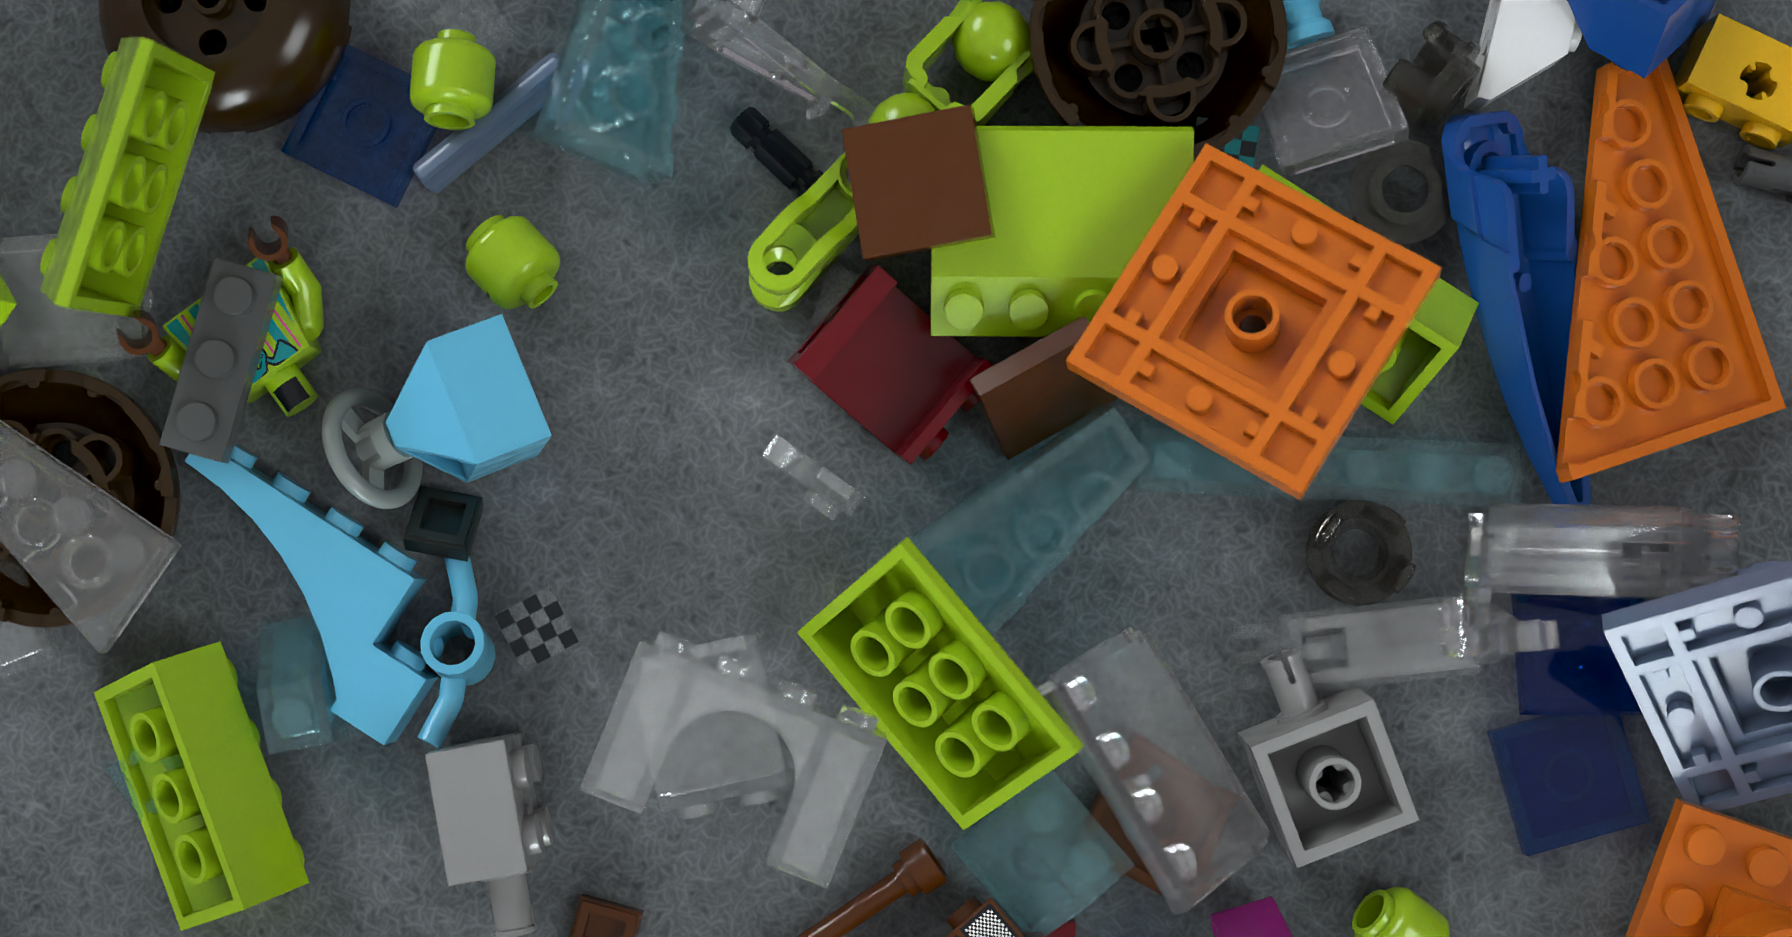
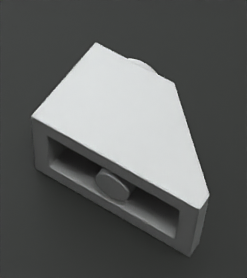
(1519, 44)

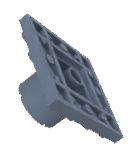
(1716, 683)

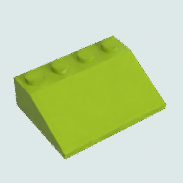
(126, 179)
(1064, 222)
(939, 686)

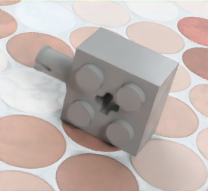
(1309, 734)
(492, 821)

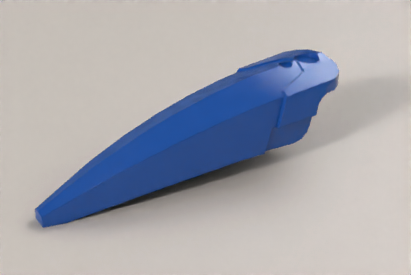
(1521, 270)

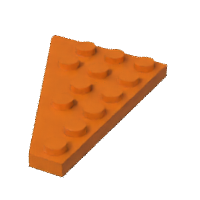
(1659, 304)

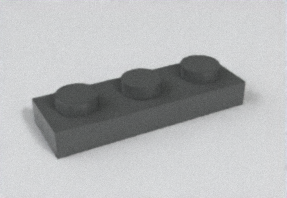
(221, 360)

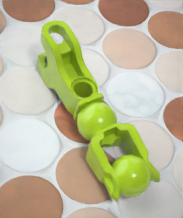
(820, 224)

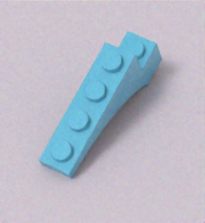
(350, 590)

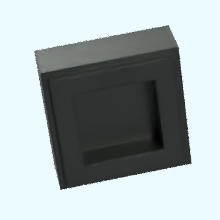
(443, 523)

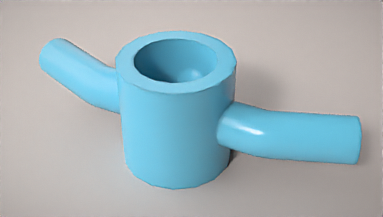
(433, 641)

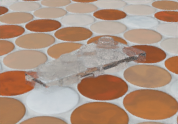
(77, 540)

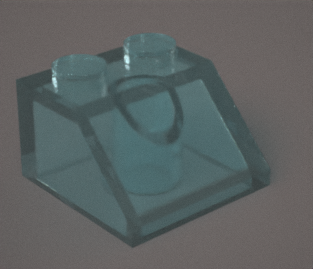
(1042, 855)

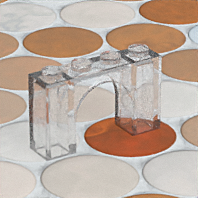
(829, 750)

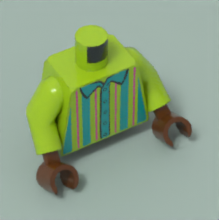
(290, 337)

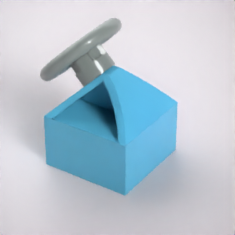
(458, 411)

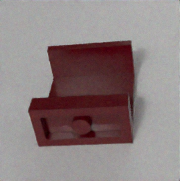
(887, 368)

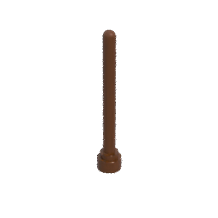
(913, 873)

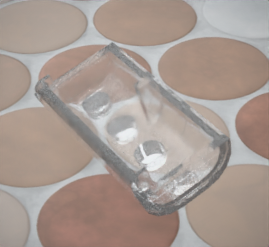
(1157, 766)

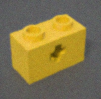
(1713, 86)

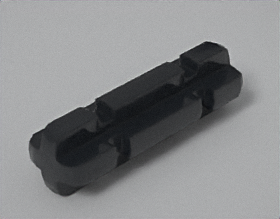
(774, 151)

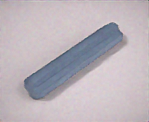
(508, 113)

